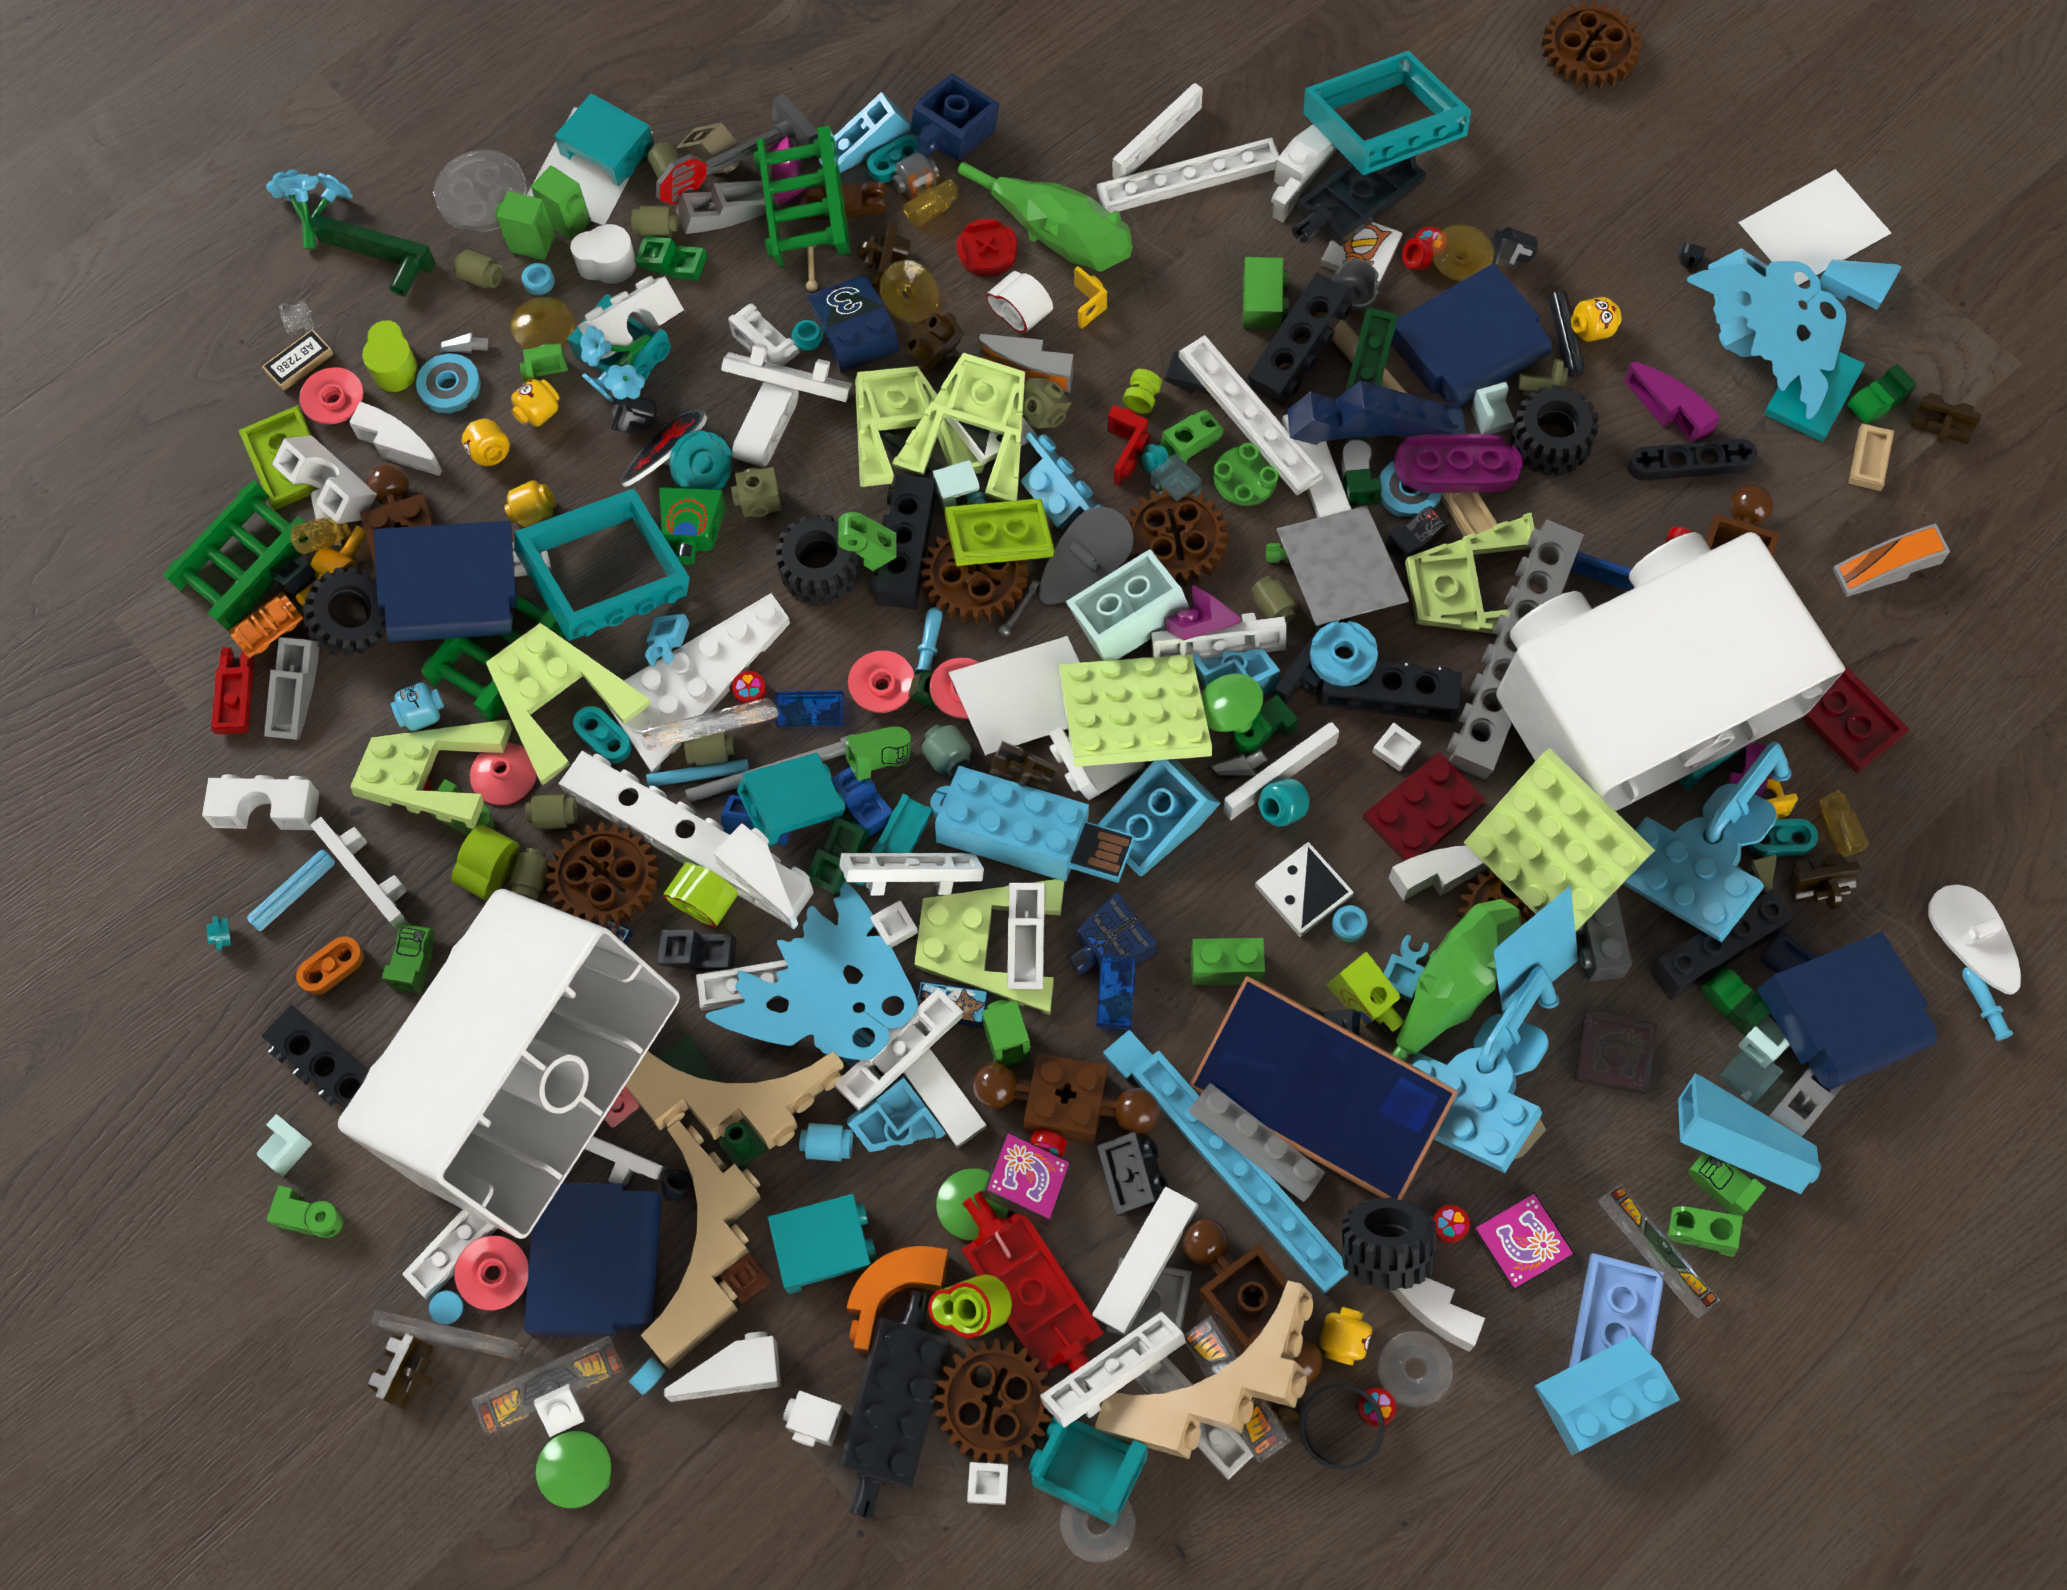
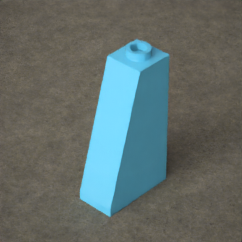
(1744, 1136)

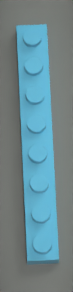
(1246, 1180)

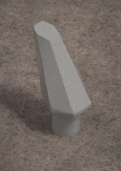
(464, 344)
(1240, 764)

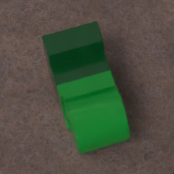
(1882, 395)
(1271, 719)
(1735, 1000)

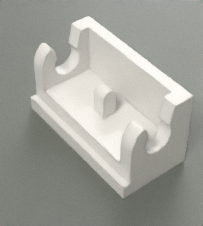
(756, 329)

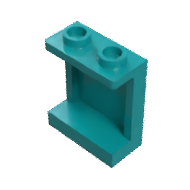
(605, 138)
(652, 353)
(790, 796)
(821, 1241)
(1088, 1468)

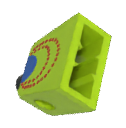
(1366, 980)

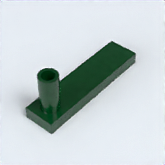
(409, 254)
(1372, 349)
(740, 1140)

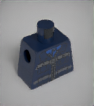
(1112, 933)

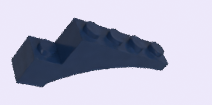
(1370, 411)

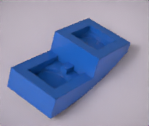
(862, 801)

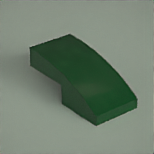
(843, 838)

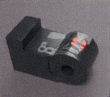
(1416, 534)

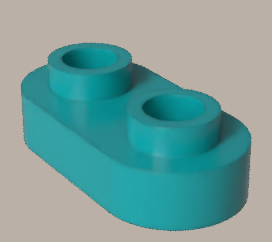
(888, 156)
(604, 736)
(1781, 842)

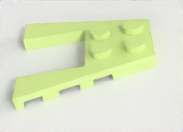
(982, 396)
(896, 401)
(1446, 580)
(538, 670)
(399, 766)
(956, 939)

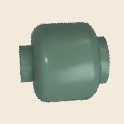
(946, 749)

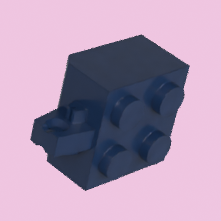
(953, 118)

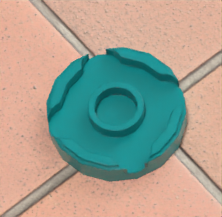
(700, 461)

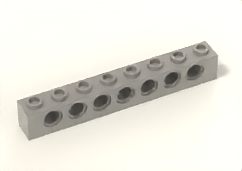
(1561, 547)

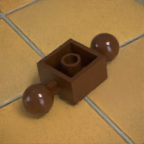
(391, 487)
(1749, 508)
(1053, 1076)
(1254, 1274)

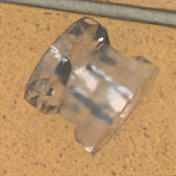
(296, 316)

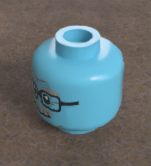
(417, 706)

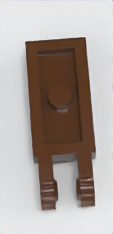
(853, 198)

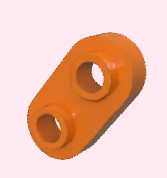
(329, 964)

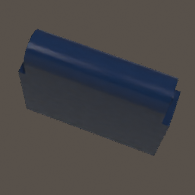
(1471, 337)
(446, 580)
(1850, 1011)
(593, 1262)

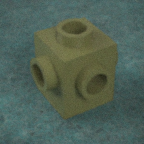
(1044, 403)
(757, 492)

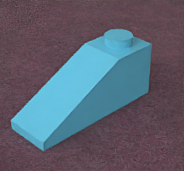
(869, 131)

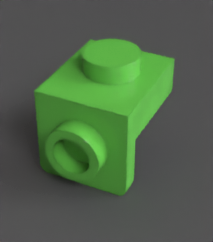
(543, 361)

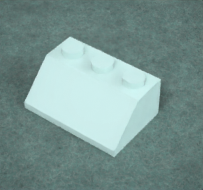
(1127, 606)

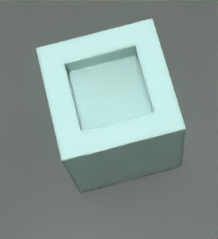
(1492, 410)
(955, 482)
(1764, 1042)
(283, 1147)

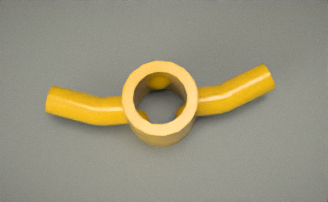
(329, 559)

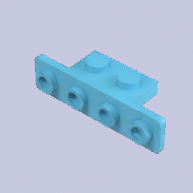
(1056, 485)

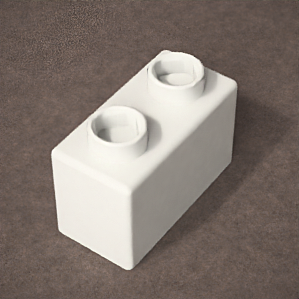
(1668, 672)
(510, 1060)

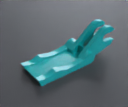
(903, 828)

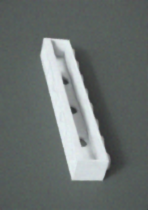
(655, 818)

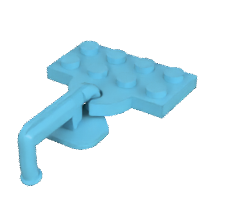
(1702, 878)
(1486, 1116)

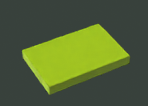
(263, 443)
(999, 532)

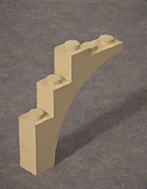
(764, 1105)
(700, 1302)
(1263, 1371)

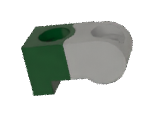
(1356, 475)

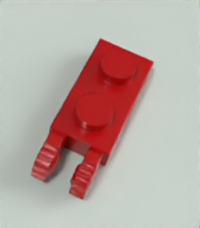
(232, 694)

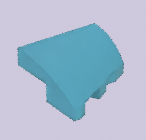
(1860, 280)
(1252, 663)
(894, 1119)

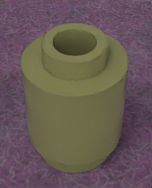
(661, 156)
(654, 221)
(478, 269)
(1274, 599)
(709, 749)
(551, 811)
(529, 873)

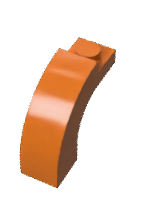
(900, 1270)

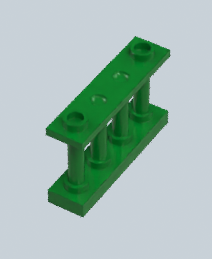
(831, 206)
(249, 584)
(488, 699)

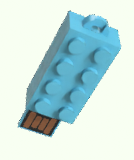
(1026, 828)

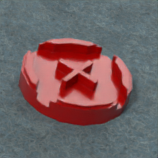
(987, 247)

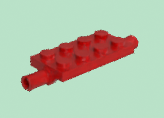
(1045, 1305)

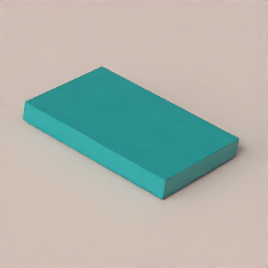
(1789, 410)

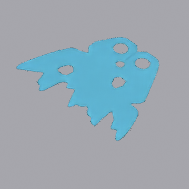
(1775, 320)
(818, 991)

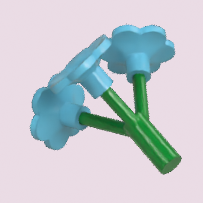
(295, 187)
(620, 379)

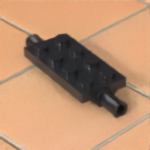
(1353, 201)
(893, 1404)

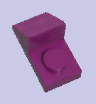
(1206, 617)

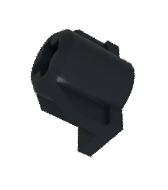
(1513, 247)
(633, 415)

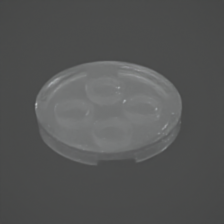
(474, 186)

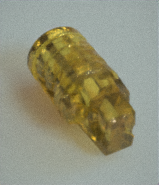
(930, 203)
(320, 534)
(1843, 824)

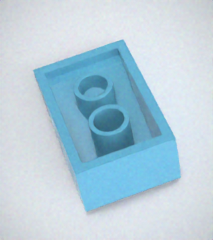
(1160, 812)

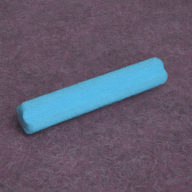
(291, 890)

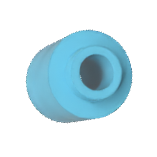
(826, 1142)

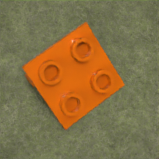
(265, 625)

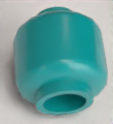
(1283, 802)

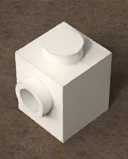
(812, 1419)

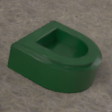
(920, 689)

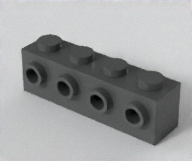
(1605, 943)

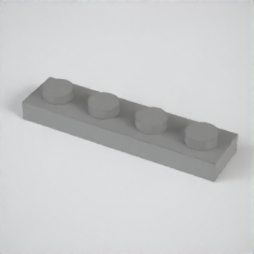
(1256, 1142)

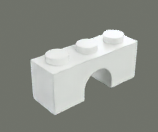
(651, 301)
(309, 462)
(232, 800)

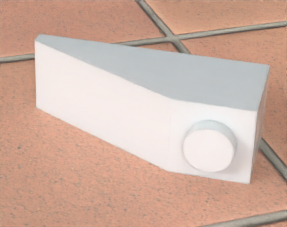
(1303, 158)
(750, 863)
(737, 1368)

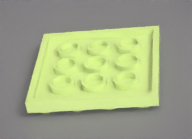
(1134, 710)
(1558, 835)

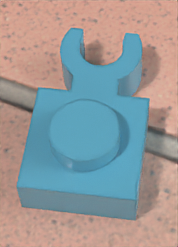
(665, 635)
(1404, 971)

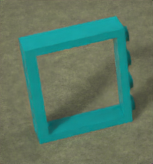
(1367, 156)
(586, 521)

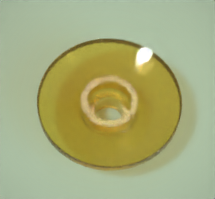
(1464, 242)
(918, 284)
(552, 329)

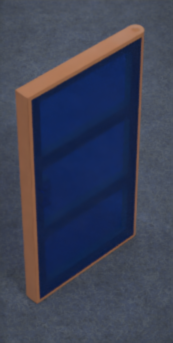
(1326, 1089)

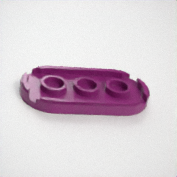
(1458, 463)

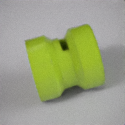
(1143, 388)

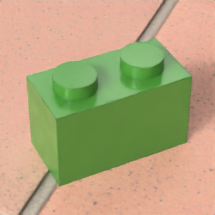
(562, 201)
(525, 225)
(1263, 292)
(1227, 960)
(1006, 1033)

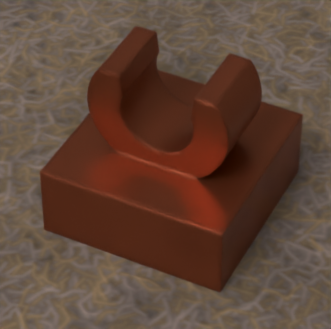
(746, 1279)

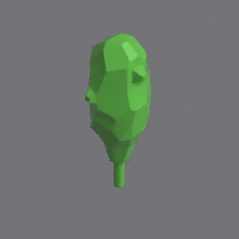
(1061, 219)
(1457, 975)

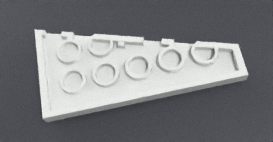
(701, 672)

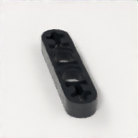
(1693, 464)

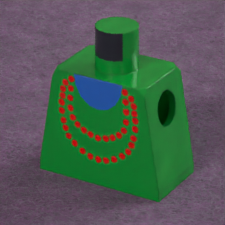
(691, 520)

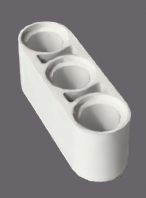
(765, 424)

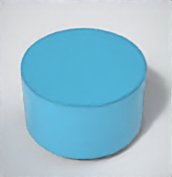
(446, 1307)
(647, 1376)

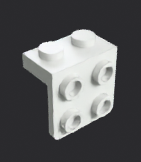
(1089, 779)

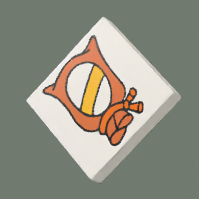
(1373, 244)

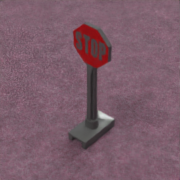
(689, 172)

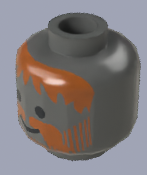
(915, 175)

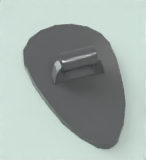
(1086, 553)

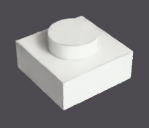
(1286, 199)
(1396, 747)
(894, 924)
(559, 1410)
(987, 1483)

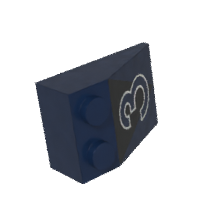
(854, 323)

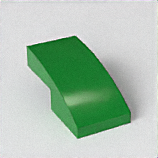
(666, 258)

